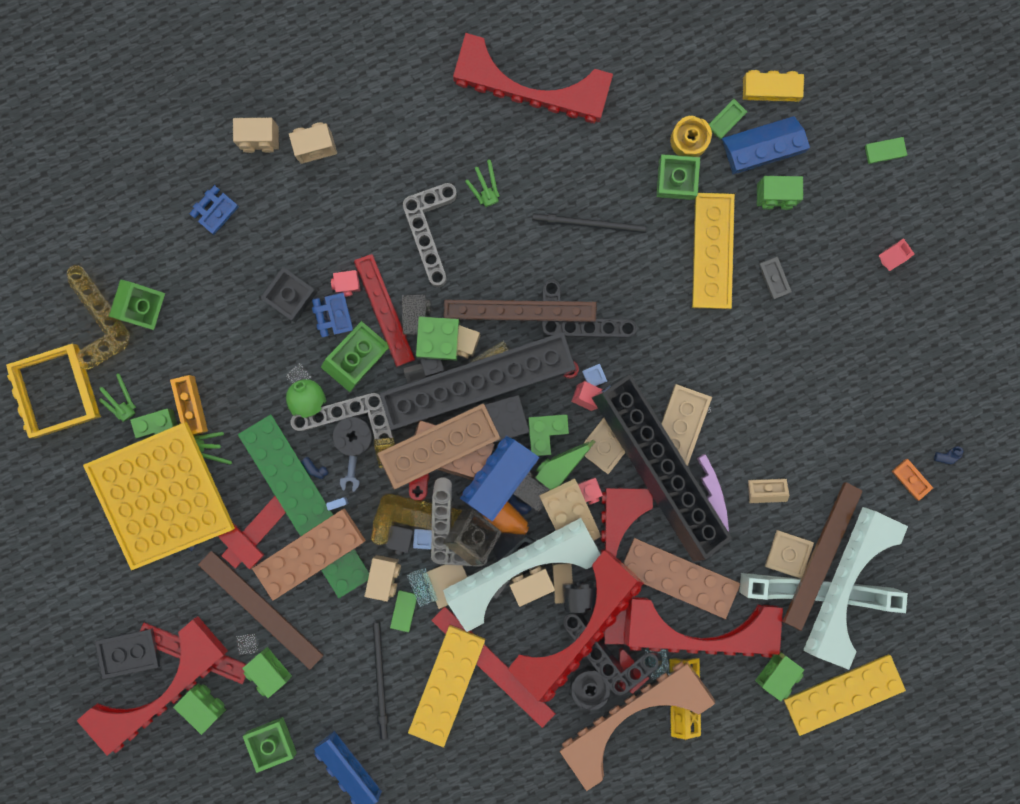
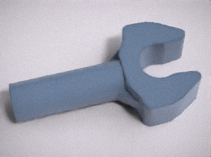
(350, 475)

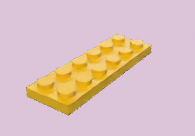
(713, 251)
(446, 686)
(844, 694)

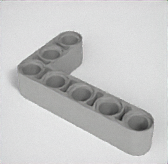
(424, 231)
(347, 411)
(442, 525)

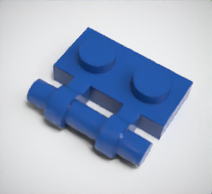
(217, 213)
(338, 313)

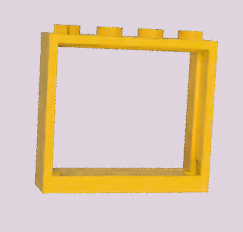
(20, 393)

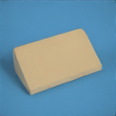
(768, 490)
(561, 574)

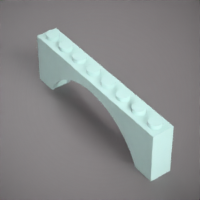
(869, 537)
(472, 595)
(861, 595)

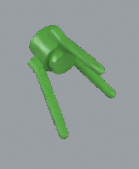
(488, 196)
(121, 411)
(198, 438)

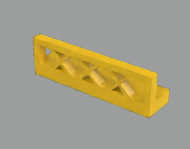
(680, 717)

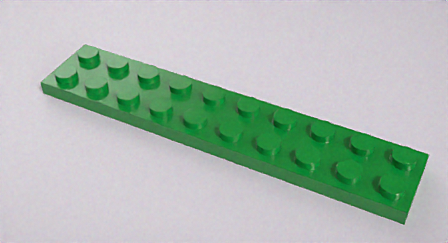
(298, 496)

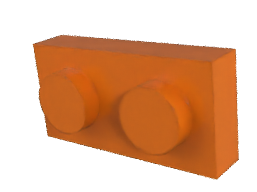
(912, 479)

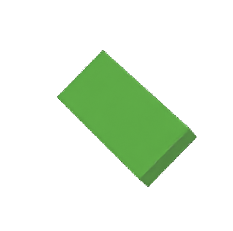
(727, 119)
(885, 150)
(403, 611)

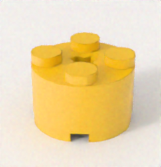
(693, 127)

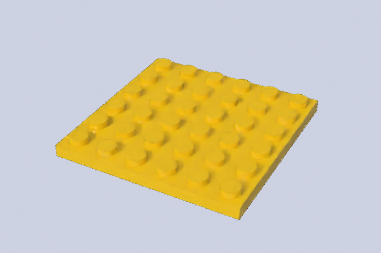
(159, 496)

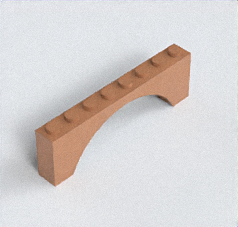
(678, 688)

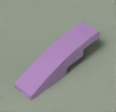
(713, 488)

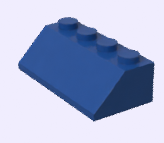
(765, 144)
(499, 478)
(347, 770)

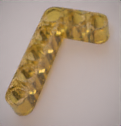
(100, 317)
(405, 511)

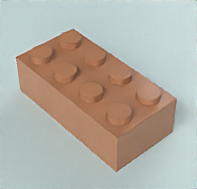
(464, 466)

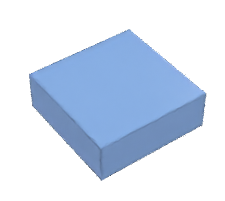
(594, 375)
(337, 503)
(422, 538)

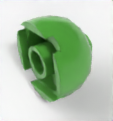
(305, 398)

